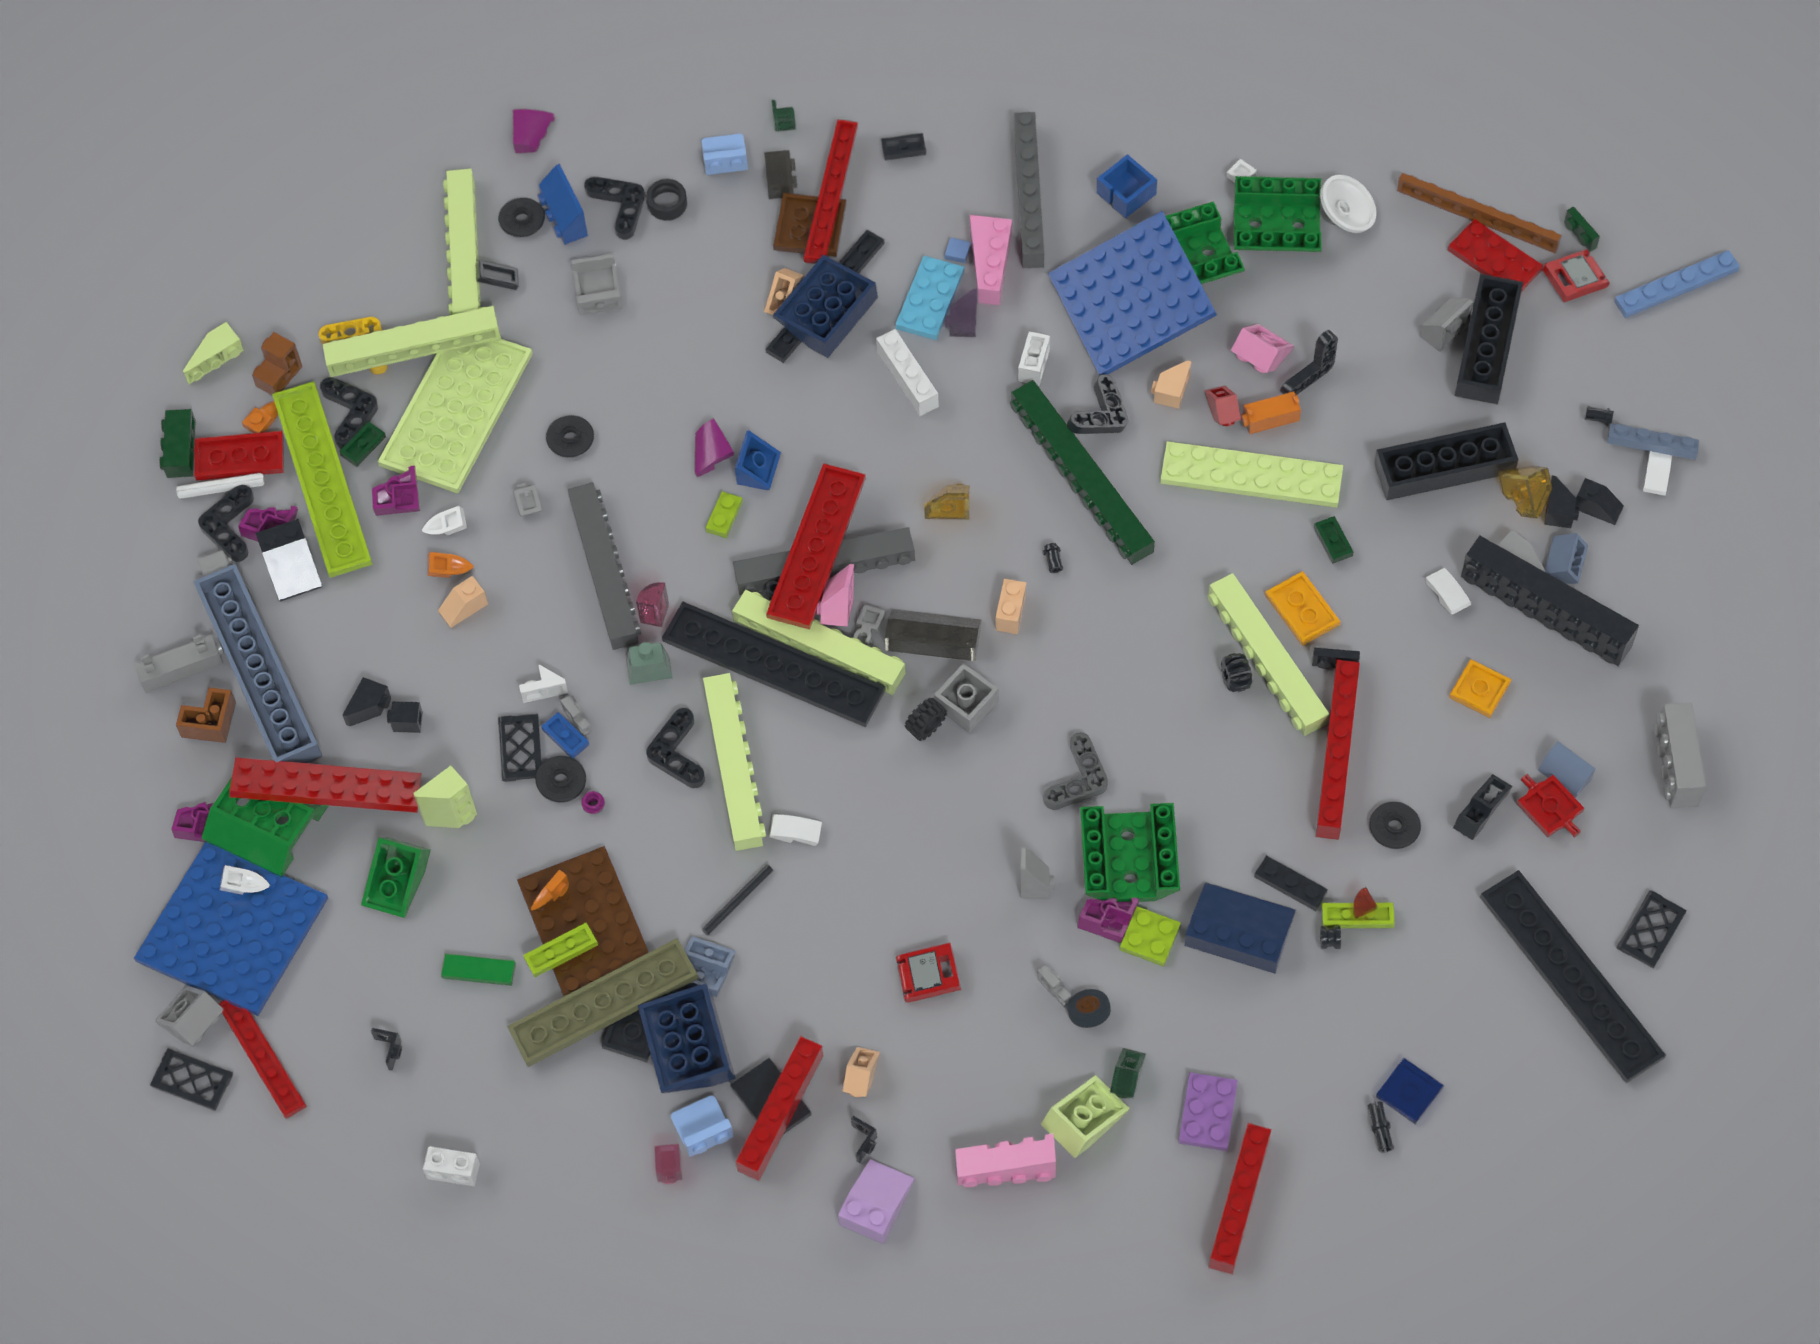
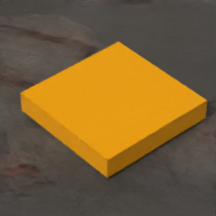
(1480, 688)

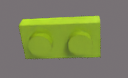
(724, 514)

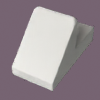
(548, 686)

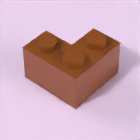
(279, 366)
(211, 721)

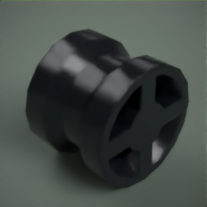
(1330, 937)

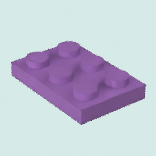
(1208, 1111)

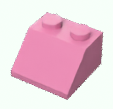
(1261, 348)
(837, 598)

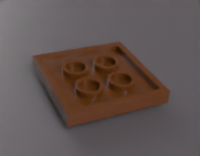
(796, 221)

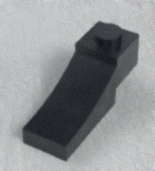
(1482, 806)

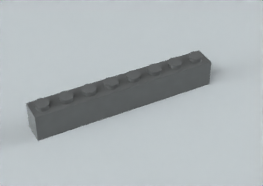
(1029, 190)
(864, 552)
(603, 566)

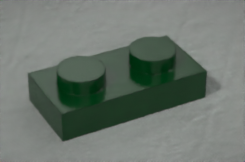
(1582, 229)
(362, 444)
(1333, 539)

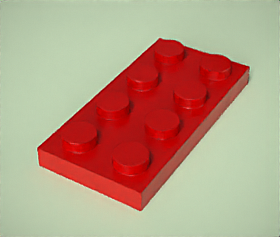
(1493, 254)
(238, 455)

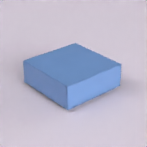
(957, 250)

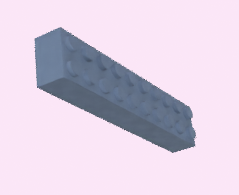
(257, 667)

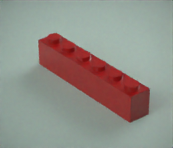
(779, 1108)
(1240, 1198)

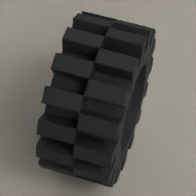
(925, 719)

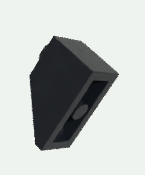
(1598, 502)
(1560, 506)
(367, 702)

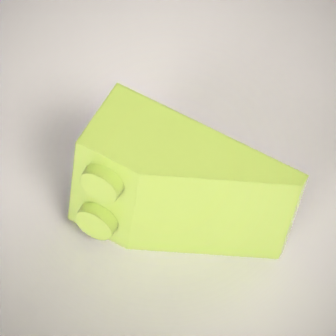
(1084, 1116)

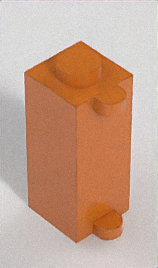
(1271, 413)

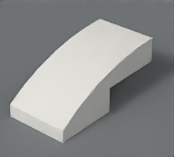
(1657, 473)
(1449, 591)
(795, 828)

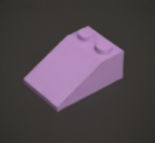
(875, 1201)

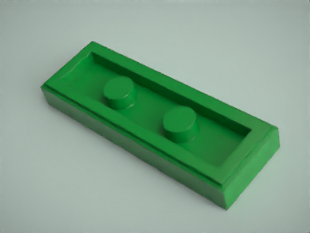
(478, 969)

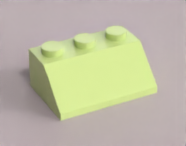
(446, 801)

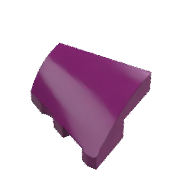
(529, 129)
(710, 447)
(397, 494)
(259, 520)
(190, 822)
(1107, 917)

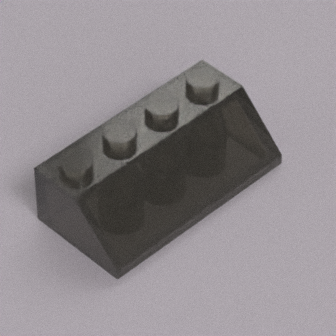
(932, 635)

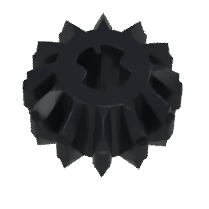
(1236, 672)

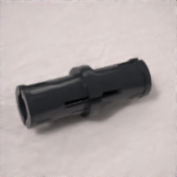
(1380, 1126)

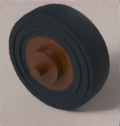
(1089, 1008)

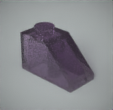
(963, 316)

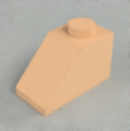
(782, 286)
(1172, 385)
(463, 602)
(860, 1072)

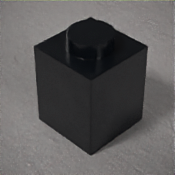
(405, 717)

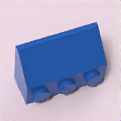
(562, 206)

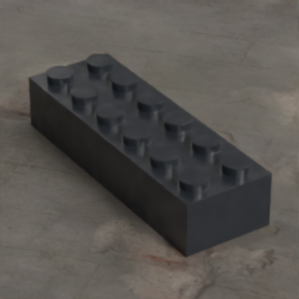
(1488, 339)
(1445, 461)

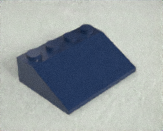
(826, 305)
(1239, 927)
(686, 1040)

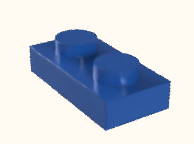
(565, 735)

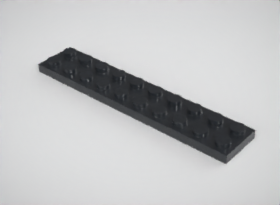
(774, 664)
(1573, 976)

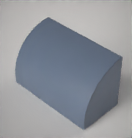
(1567, 558)
(1567, 768)

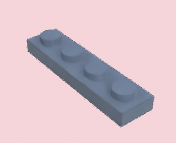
(1653, 441)

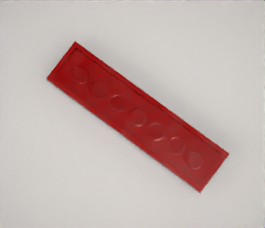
(816, 546)
(325, 785)

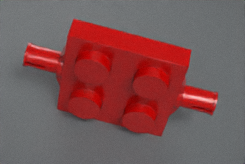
(1550, 805)

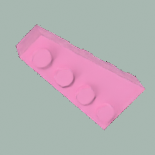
(990, 250)
(1007, 1162)

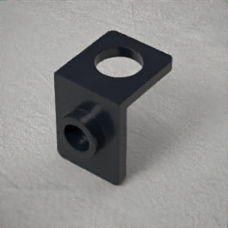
(395, 1048)
(869, 1143)

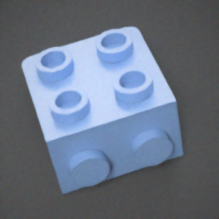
(724, 154)
(702, 1125)

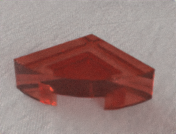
(1363, 903)

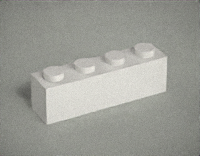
(907, 372)

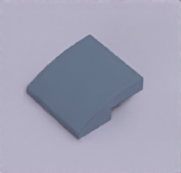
(710, 963)

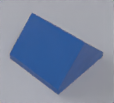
(756, 462)

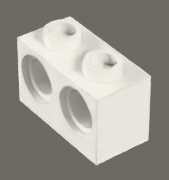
(1034, 358)
(451, 1166)

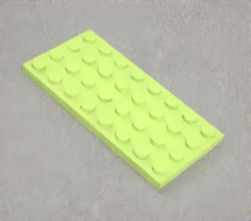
(455, 412)

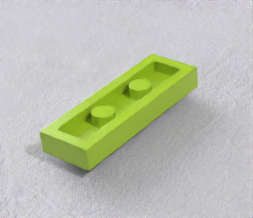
(1342, 915)
(560, 950)

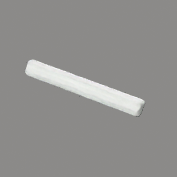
(219, 485)

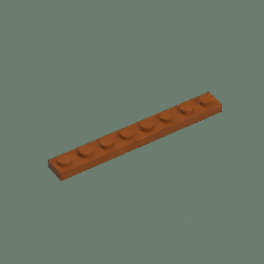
(1484, 214)

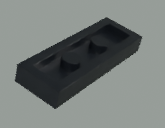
(1290, 883)

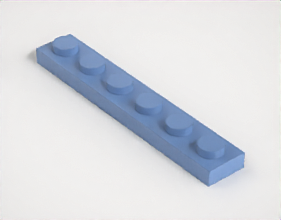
(1677, 284)

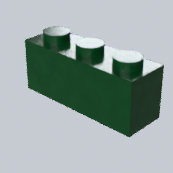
(178, 443)

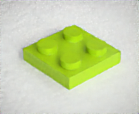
(1150, 936)

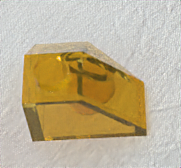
(1528, 489)
(949, 503)

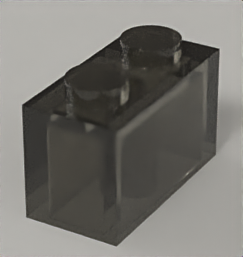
(779, 173)

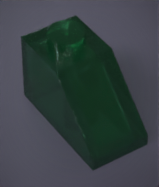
(1127, 1073)

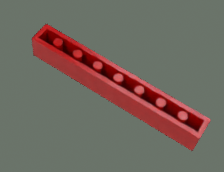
(1337, 750)

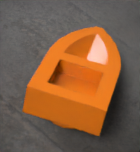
(261, 419)
(446, 565)
(554, 888)

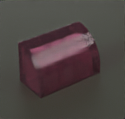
(653, 604)

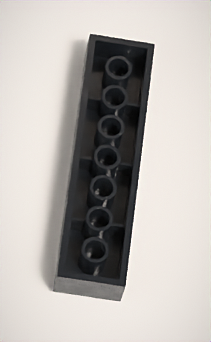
(1549, 601)

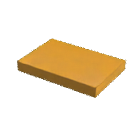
(1302, 608)

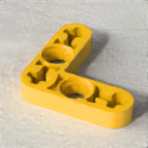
(362, 328)

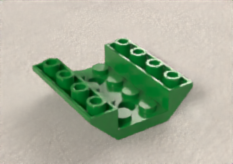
(1277, 206)
(1199, 231)
(253, 831)
(1148, 856)

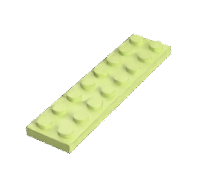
(1252, 474)

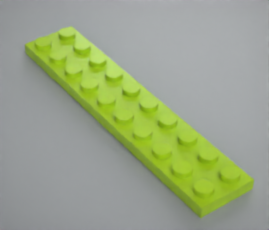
(322, 479)

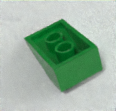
(394, 876)

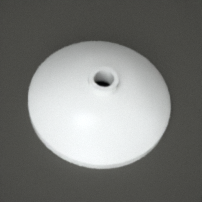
(1348, 203)

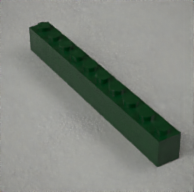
(1082, 472)

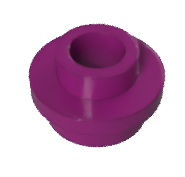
(590, 797)

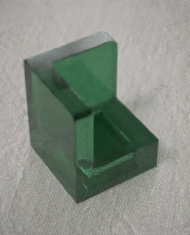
(783, 118)

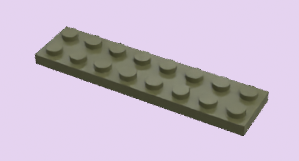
(602, 1002)

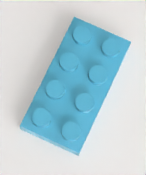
(929, 297)

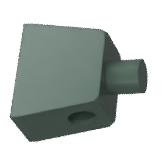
(648, 663)

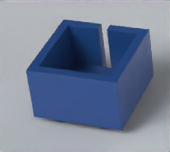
(1126, 186)

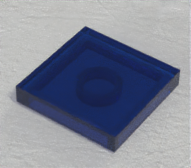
(1409, 1091)

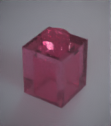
(668, 1163)

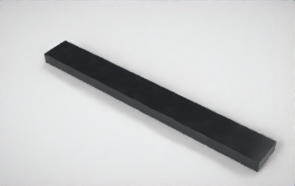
(856, 260)

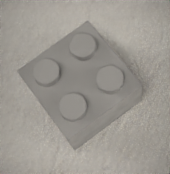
(967, 697)

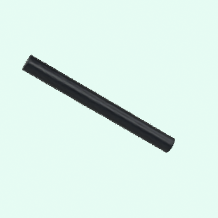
(737, 899)

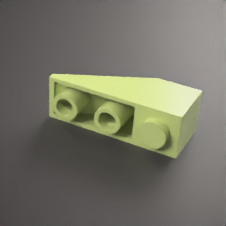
(213, 351)

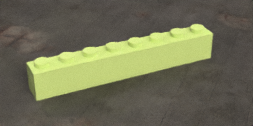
(462, 241)
(411, 341)
(821, 642)
(1268, 655)
(733, 762)

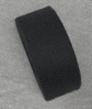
(664, 186)

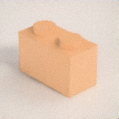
(1010, 606)

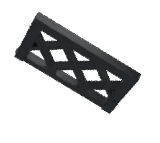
(518, 721)
(1660, 946)
(194, 1098)

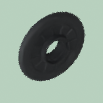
(527, 227)
(567, 424)
(560, 792)
(1392, 838)

